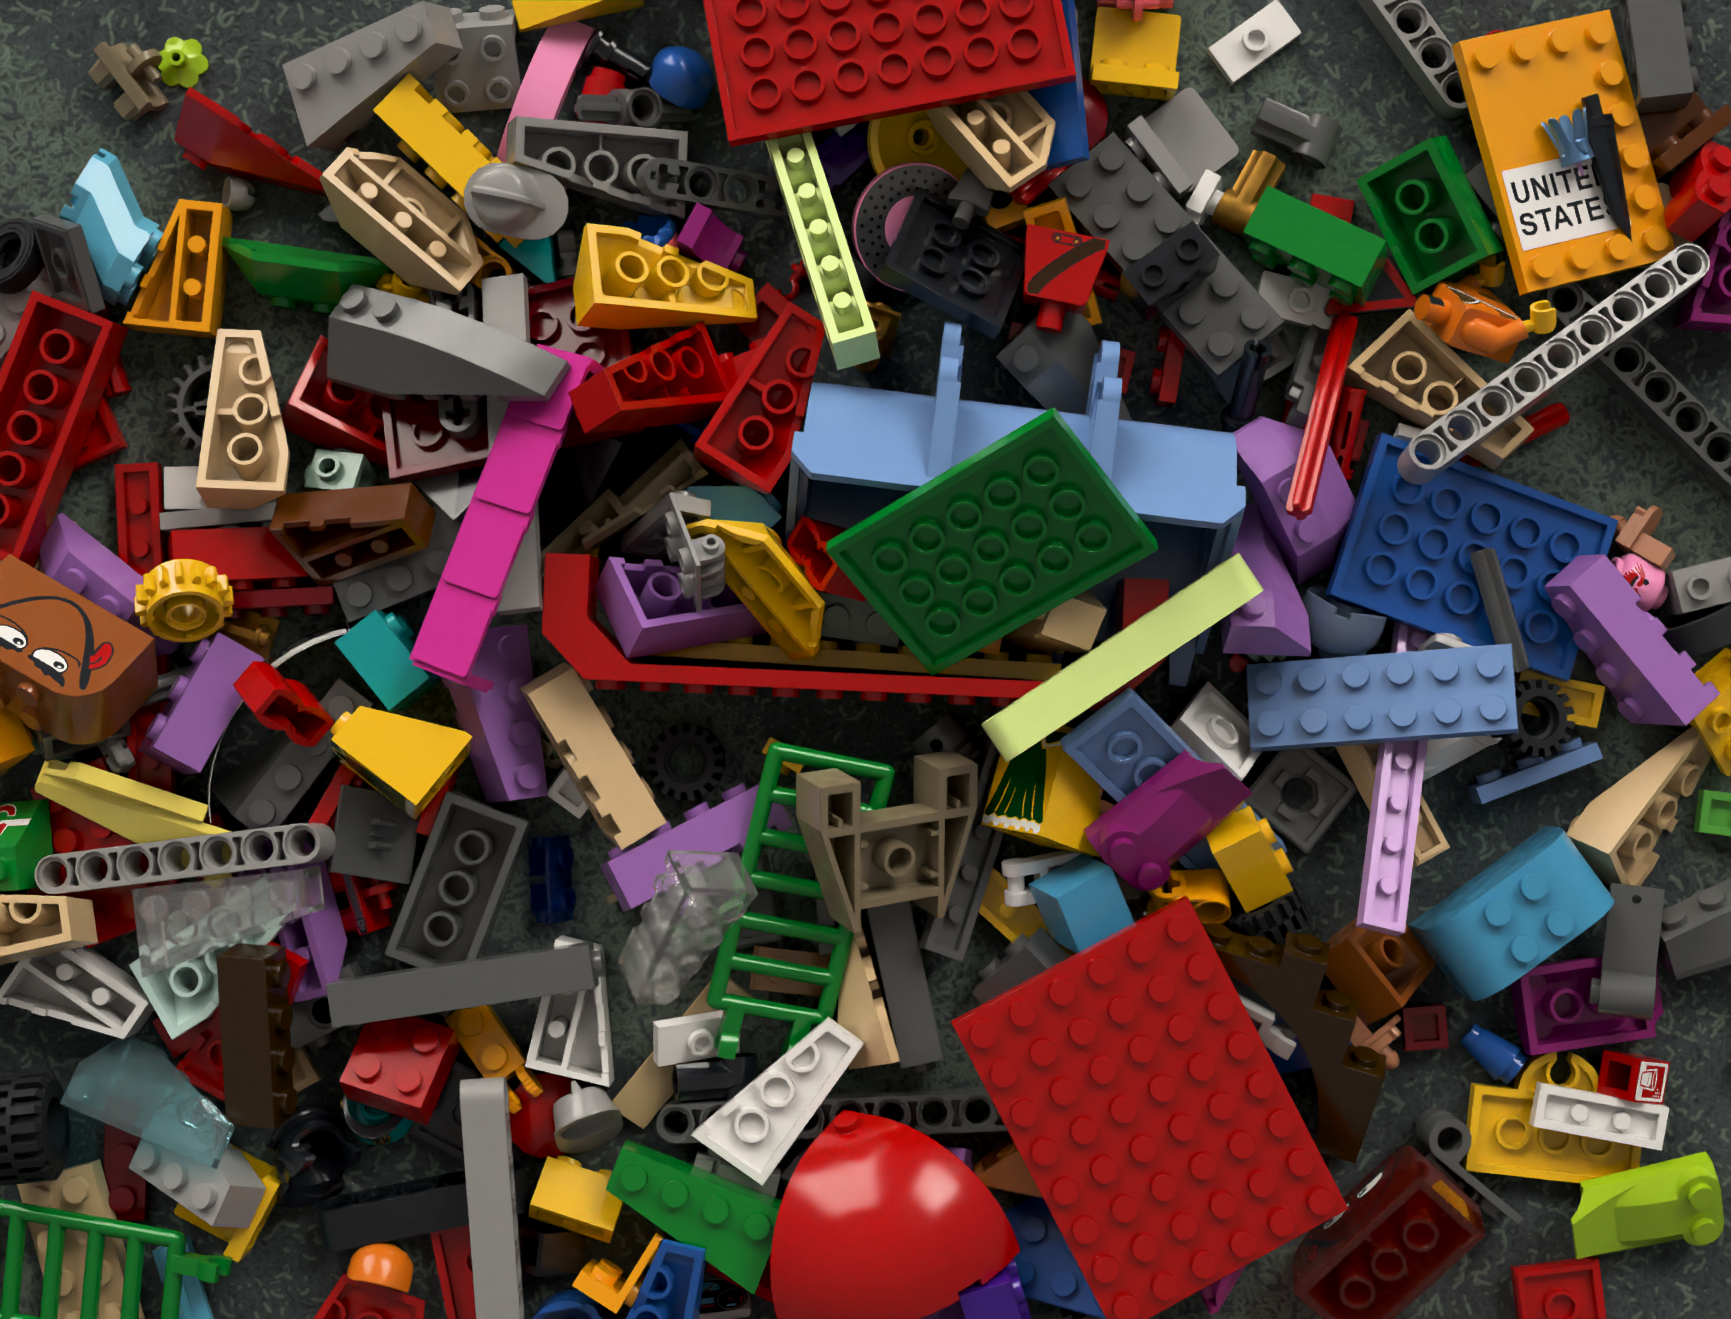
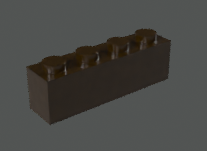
(256, 1035)

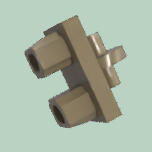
(134, 73)

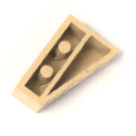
(1064, 628)

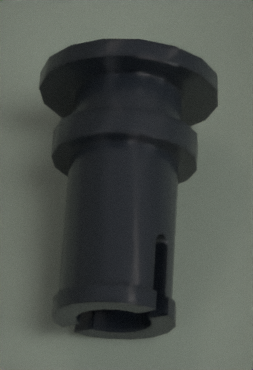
(616, 57)

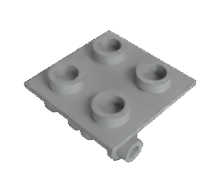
(699, 559)

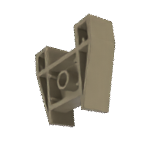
(888, 851)

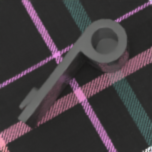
(1629, 953)
(1449, 1142)

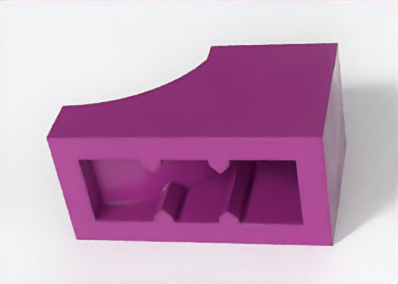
(709, 239)

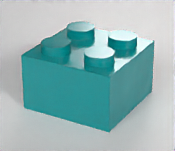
(381, 653)

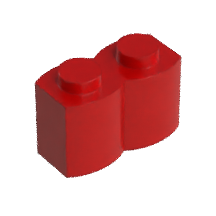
(1699, 191)
(808, 548)
(283, 704)

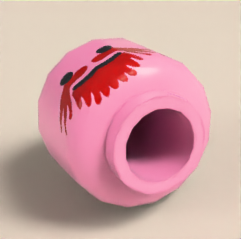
(1644, 578)

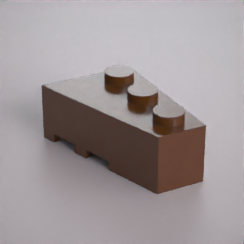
(352, 528)

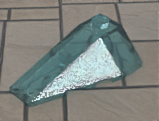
(147, 1096)

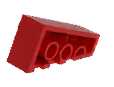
(657, 387)

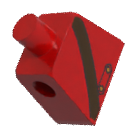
(1060, 273)

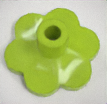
(187, 68)

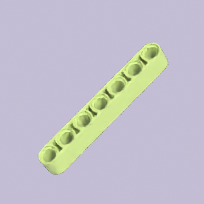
(1122, 657)

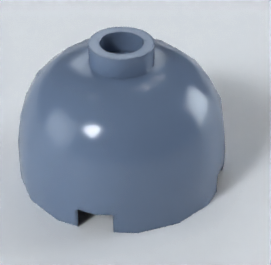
(1339, 627)

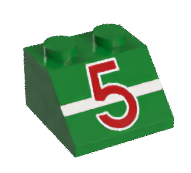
(23, 842)

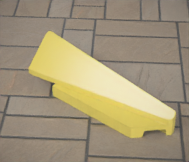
(127, 805)

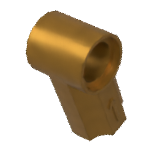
(1240, 202)

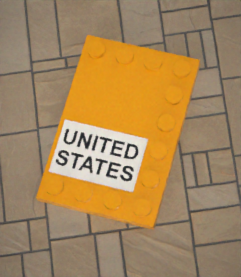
(1550, 215)

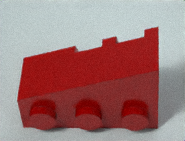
(245, 555)

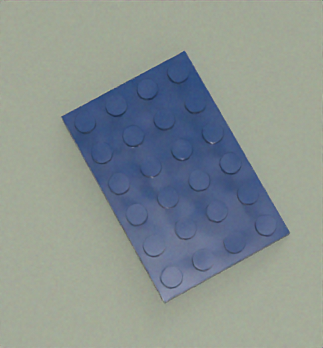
(1414, 545)

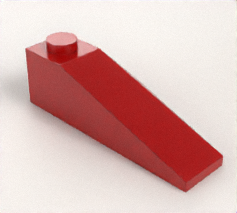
(226, 143)
(757, 421)

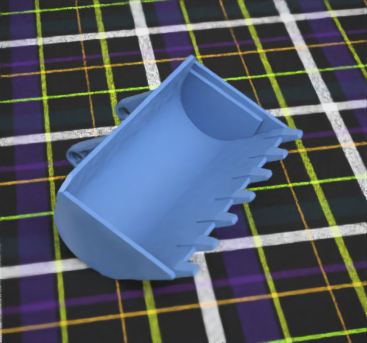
(879, 445)

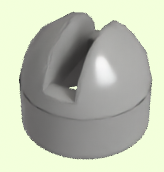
(236, 194)

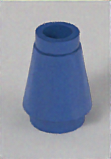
(1495, 1054)

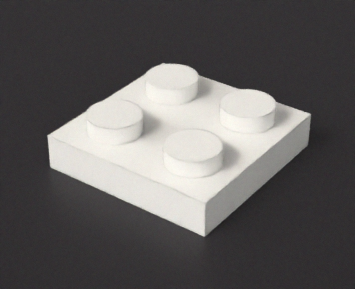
(1216, 731)

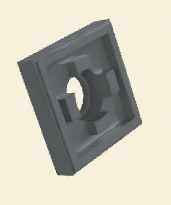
(1330, 795)

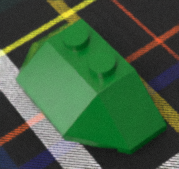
(302, 274)

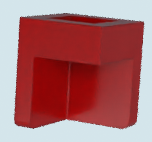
(769, 308)

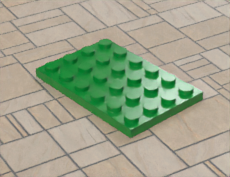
(992, 543)

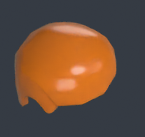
(382, 1265)

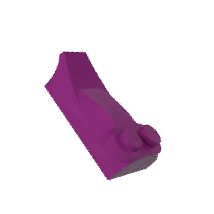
(1165, 819)
(1556, 1011)

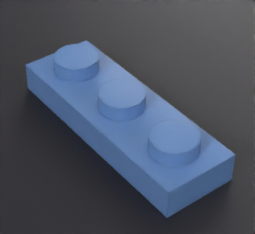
(1530, 771)

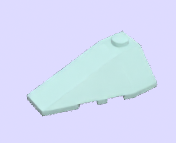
(190, 990)

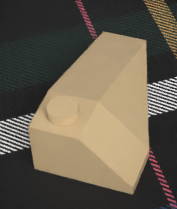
(864, 1010)

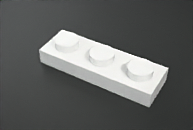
(1598, 1116)

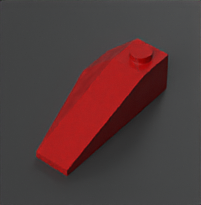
(333, 412)

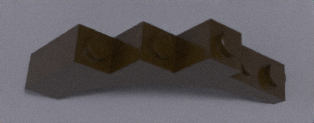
(1323, 1021)

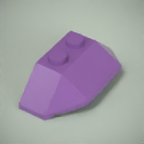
(1268, 462)
(95, 573)
(314, 937)

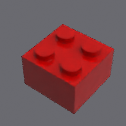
(401, 1066)

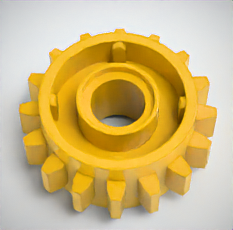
(183, 600)

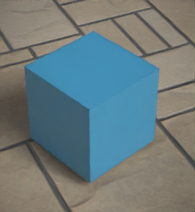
(1081, 903)

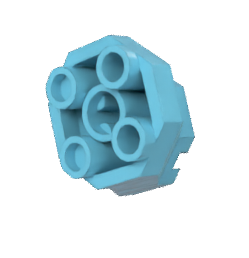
(114, 227)

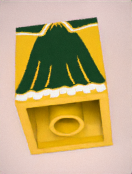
(399, 754)
(1044, 797)

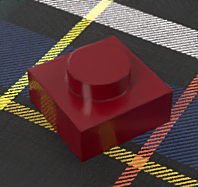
(1424, 1027)

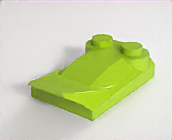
(1649, 1207)

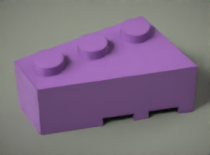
(198, 705)

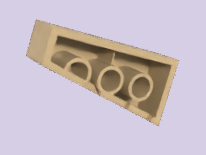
(43, 925)

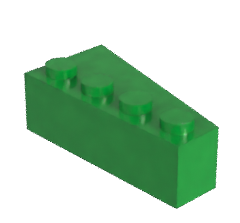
(699, 1210)

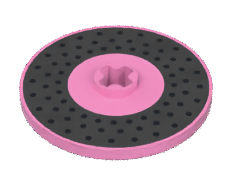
(885, 205)

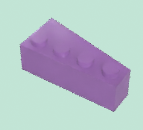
(706, 829)

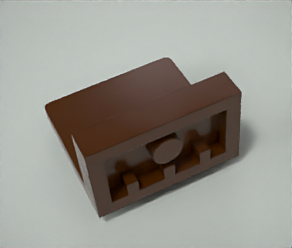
(1680, 132)

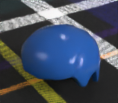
(682, 76)

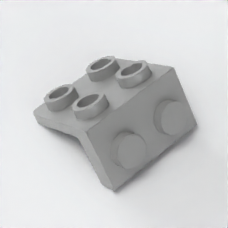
(487, 67)
(1180, 142)

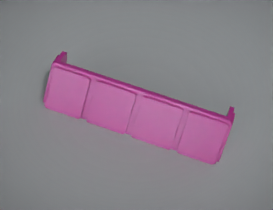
(495, 529)

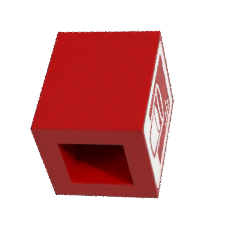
(1633, 1077)

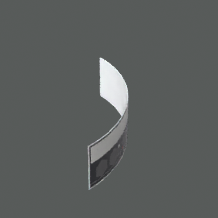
(278, 658)

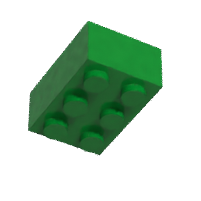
(1429, 214)
(1315, 247)

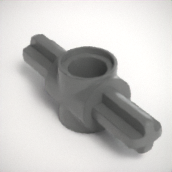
(617, 108)

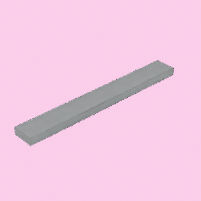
(507, 309)

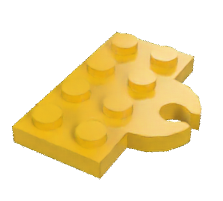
(1512, 1147)

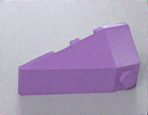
(1275, 618)

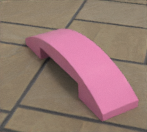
(550, 74)

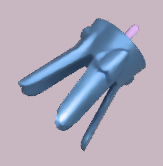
(1570, 140)

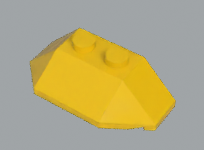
(769, 583)

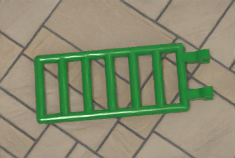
(841, 938)
(178, 1261)

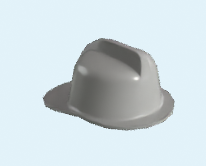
(516, 201)
(585, 1119)

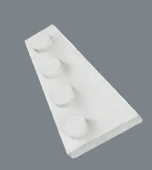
(775, 1107)

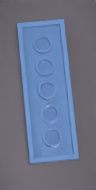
(1382, 698)
(1126, 747)

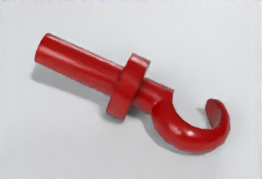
(795, 278)

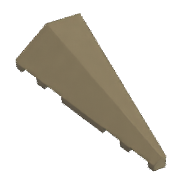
(614, 514)

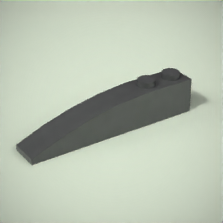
(416, 348)

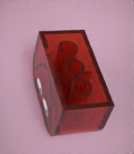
(1390, 1244)

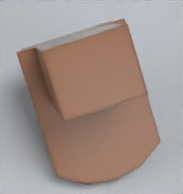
(1636, 536)
(1378, 1039)

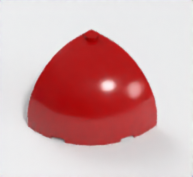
(882, 1226)

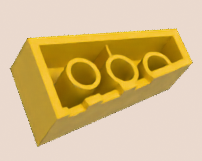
(437, 138)

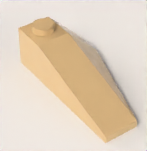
(243, 434)
(1627, 819)

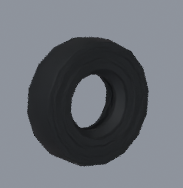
(27, 263)

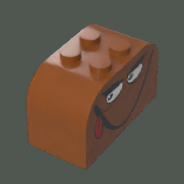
(68, 659)

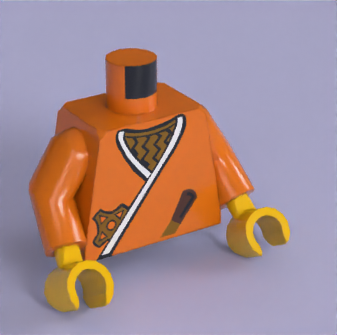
(1477, 319)

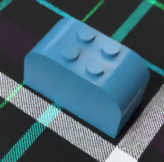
(1513, 914)

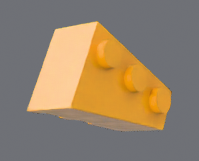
(188, 275)

